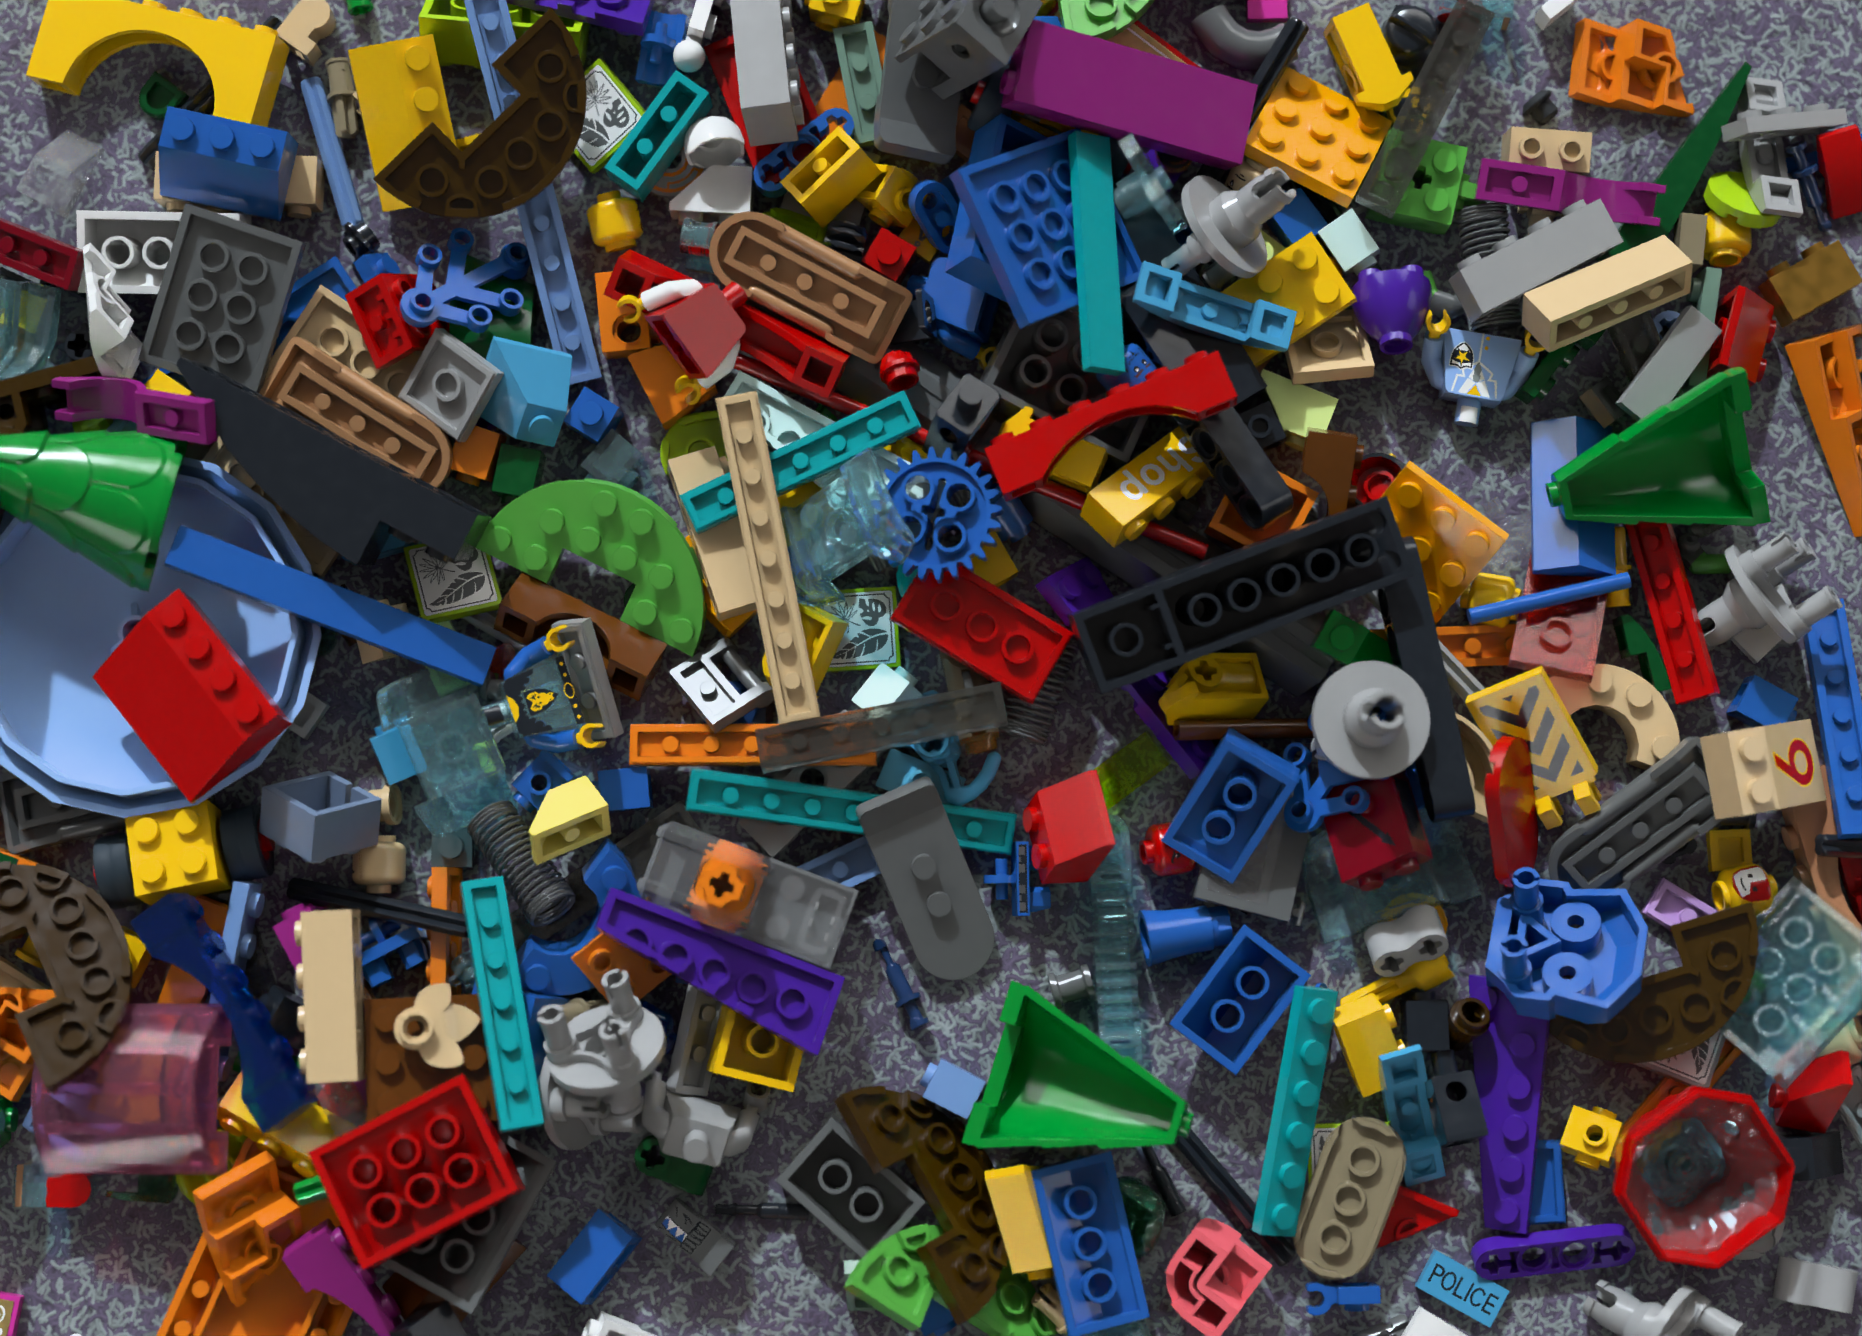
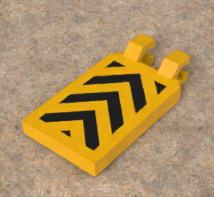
(1558, 755)

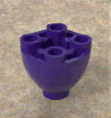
(1392, 305)

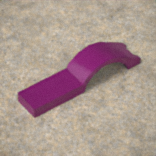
(1557, 189)
(128, 399)

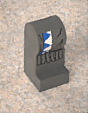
(695, 1235)

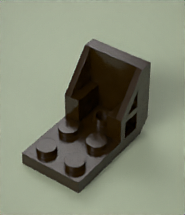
(27, 394)

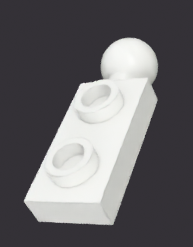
(689, 54)

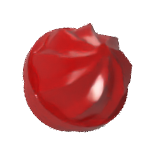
(899, 370)

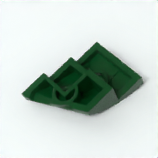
(514, 328)

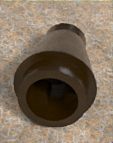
(1466, 1022)

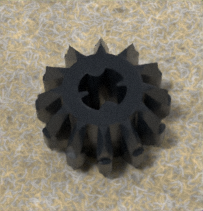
(846, 239)

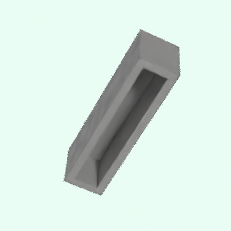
(1535, 259)

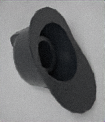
(1411, 36)

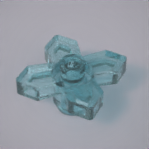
(1146, 188)

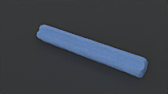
(331, 151)

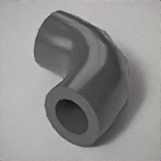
(1232, 42)

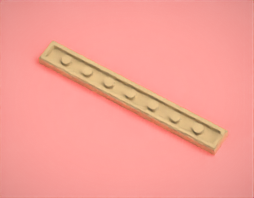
(767, 557)

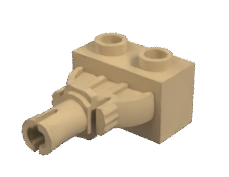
(1547, 149)

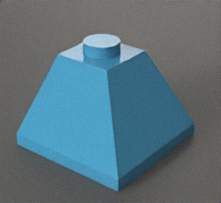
(531, 393)

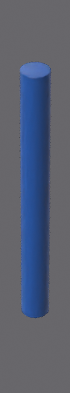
(1549, 598)

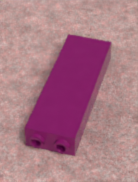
(1129, 91)

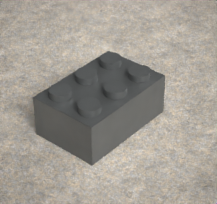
(844, 1193)

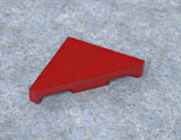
(1413, 1214)

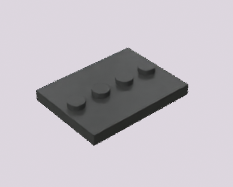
(222, 297)

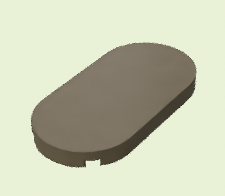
(1350, 1197)

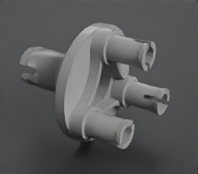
(1228, 225)
(1759, 594)
(1363, 743)
(605, 1047)
(576, 1119)
(1679, 1316)

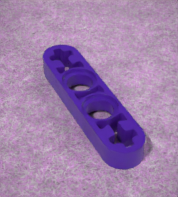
(1552, 1258)

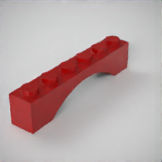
(781, 346)
(1188, 391)

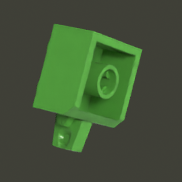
(1442, 191)

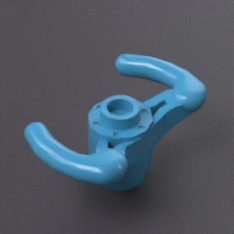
(944, 754)

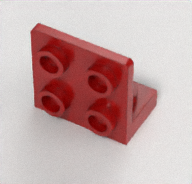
(381, 321)

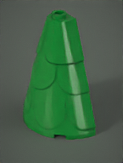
(1672, 465)
(95, 493)
(1068, 1087)

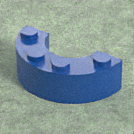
(547, 965)

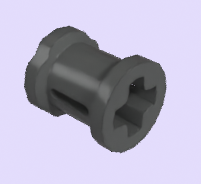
(1071, 986)

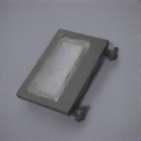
(1268, 878)

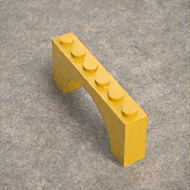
(83, 33)

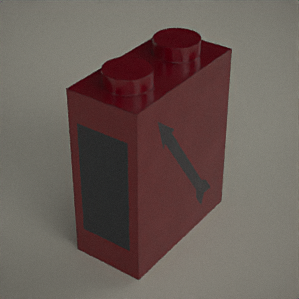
(1383, 838)

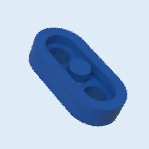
(936, 214)

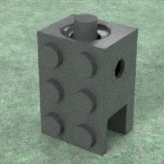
(983, 32)

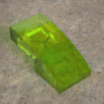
(1130, 768)

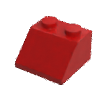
(1745, 330)
(1069, 829)

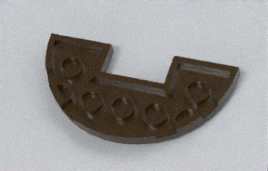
(517, 151)
(84, 962)
(1681, 1004)
(951, 1177)

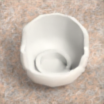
(713, 142)

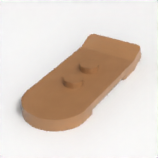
(809, 283)
(358, 411)

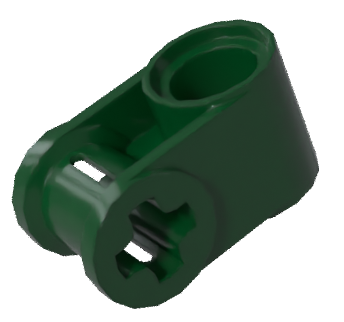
(674, 1170)

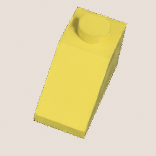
(568, 820)

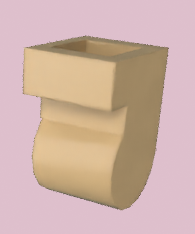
(305, 27)

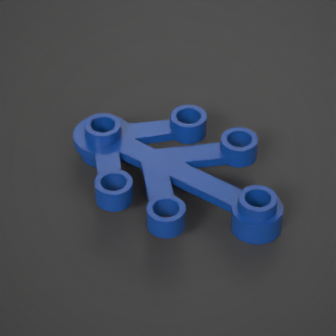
(462, 286)
(1314, 797)

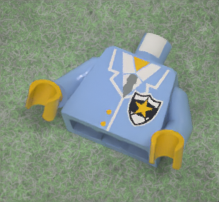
(1475, 367)

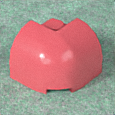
(1213, 1276)

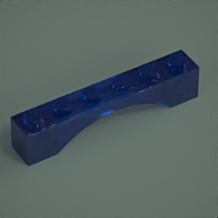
(270, 1078)

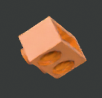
(612, 324)

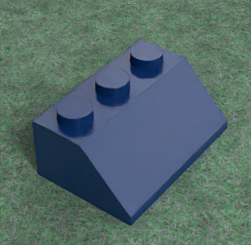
(225, 163)
(1239, 999)

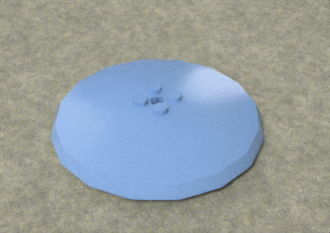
(70, 615)

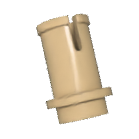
(1051, 1310)

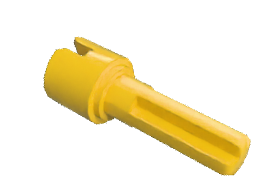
(1420, 974)

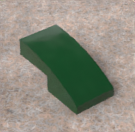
(1635, 642)

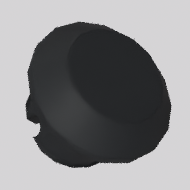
(1541, 107)

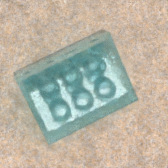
(1801, 984)

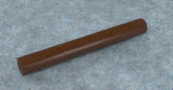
(1251, 728)

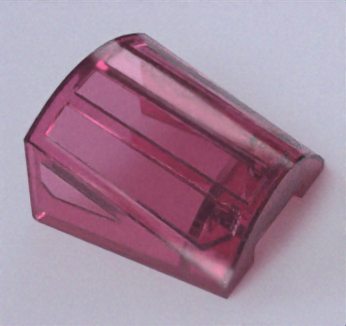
(143, 1101)

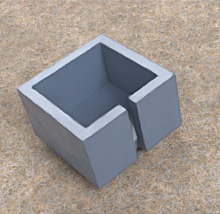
(320, 816)

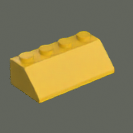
(398, 98)

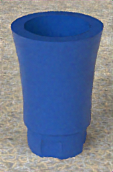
(1182, 932)

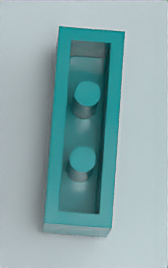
(658, 136)

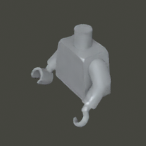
(698, 1126)

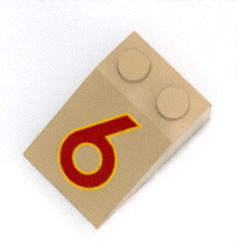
(1762, 769)

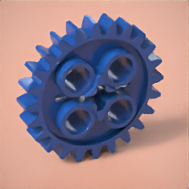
(972, 520)

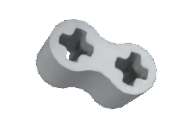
(1406, 940)
(1815, 1284)

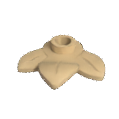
(442, 1024)

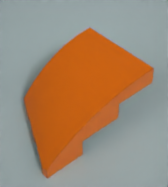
(1635, 76)
(15, 1055)
(247, 1223)

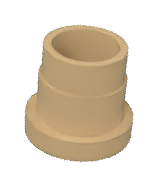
(391, 804)

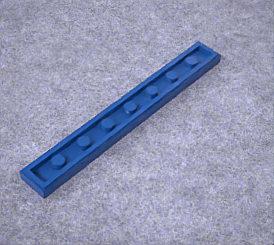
(329, 605)

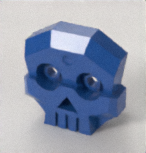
(1536, 947)

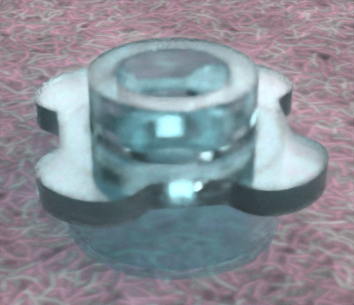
(463, 970)

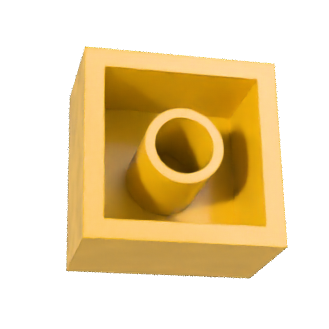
(752, 1053)

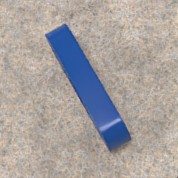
(774, 161)

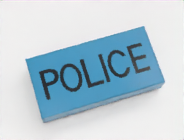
(1462, 1288)

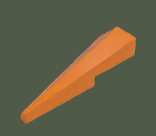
(1833, 395)

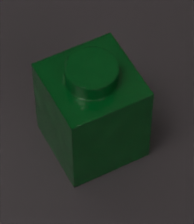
(517, 472)

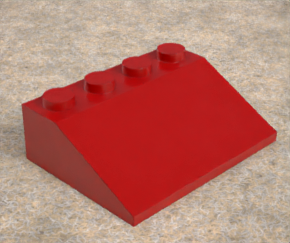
(189, 696)
(416, 1172)

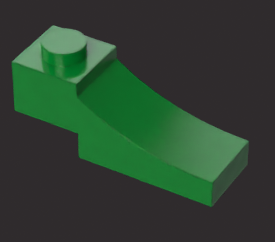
(1349, 641)

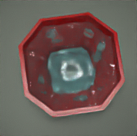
(1703, 1176)

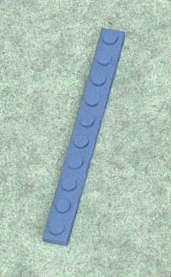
(541, 215)

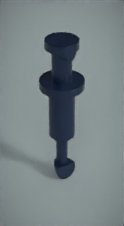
(1808, 182)
(901, 987)

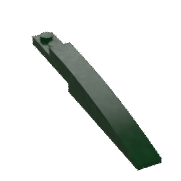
(1681, 178)

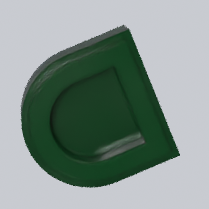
(159, 94)

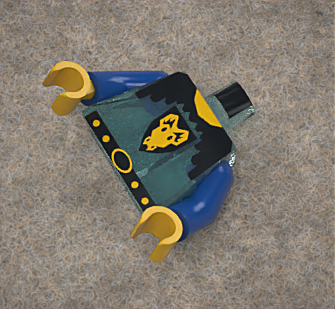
(542, 699)

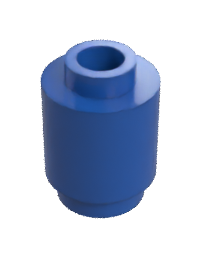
(1015, 517)

